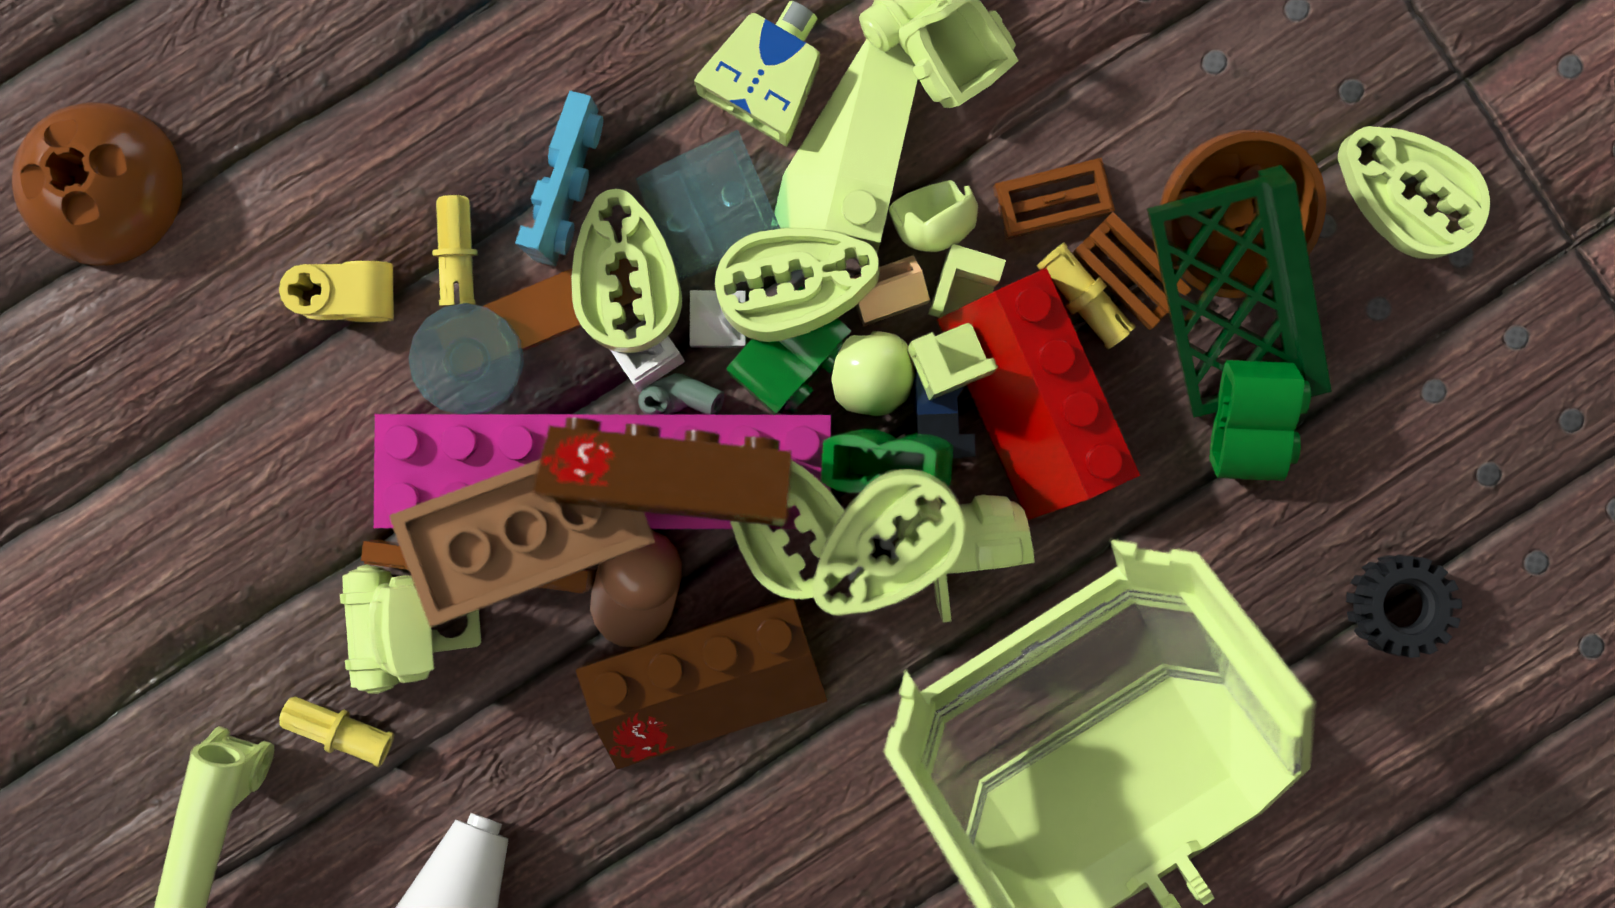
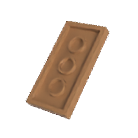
(505, 541)

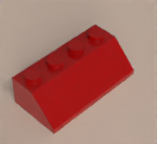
(1042, 399)

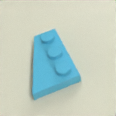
(554, 196)

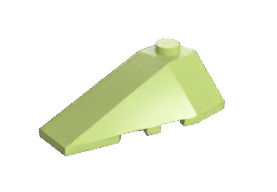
(853, 151)

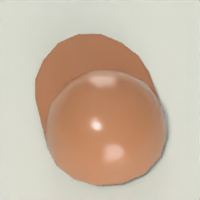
(637, 593)

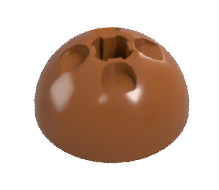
(1230, 161)
(120, 195)

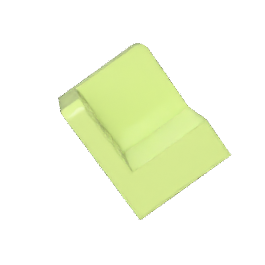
(964, 279)
(950, 360)

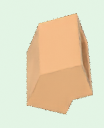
(897, 291)

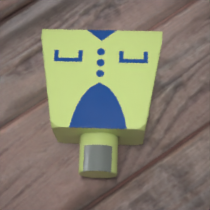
(764, 72)

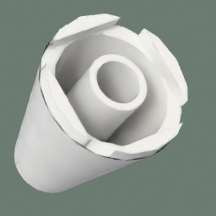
(462, 869)

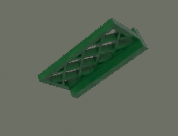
(1286, 272)

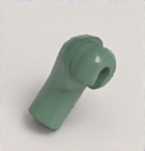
(678, 393)

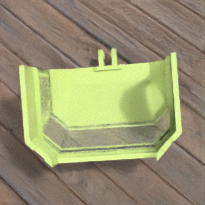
(1104, 740)

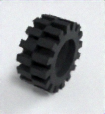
(1435, 613)

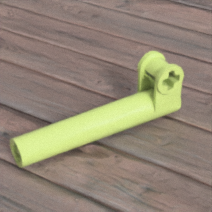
(216, 780)

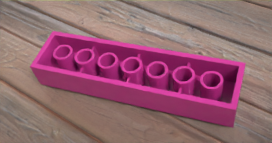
(441, 453)

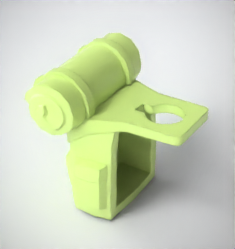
(952, 42)
(993, 538)
(390, 630)

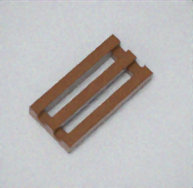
(1008, 209)
(1114, 285)

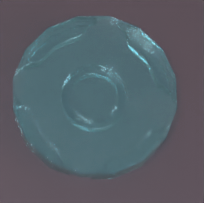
(466, 359)

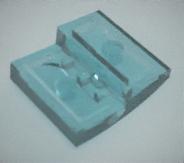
(706, 202)

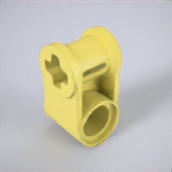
(349, 291)

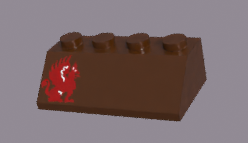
(664, 474)
(701, 683)

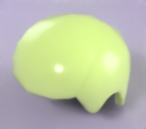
(934, 216)
(873, 373)

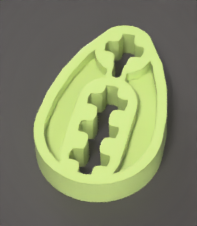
(1438, 169)
(777, 254)
(595, 289)
(765, 548)
(917, 561)

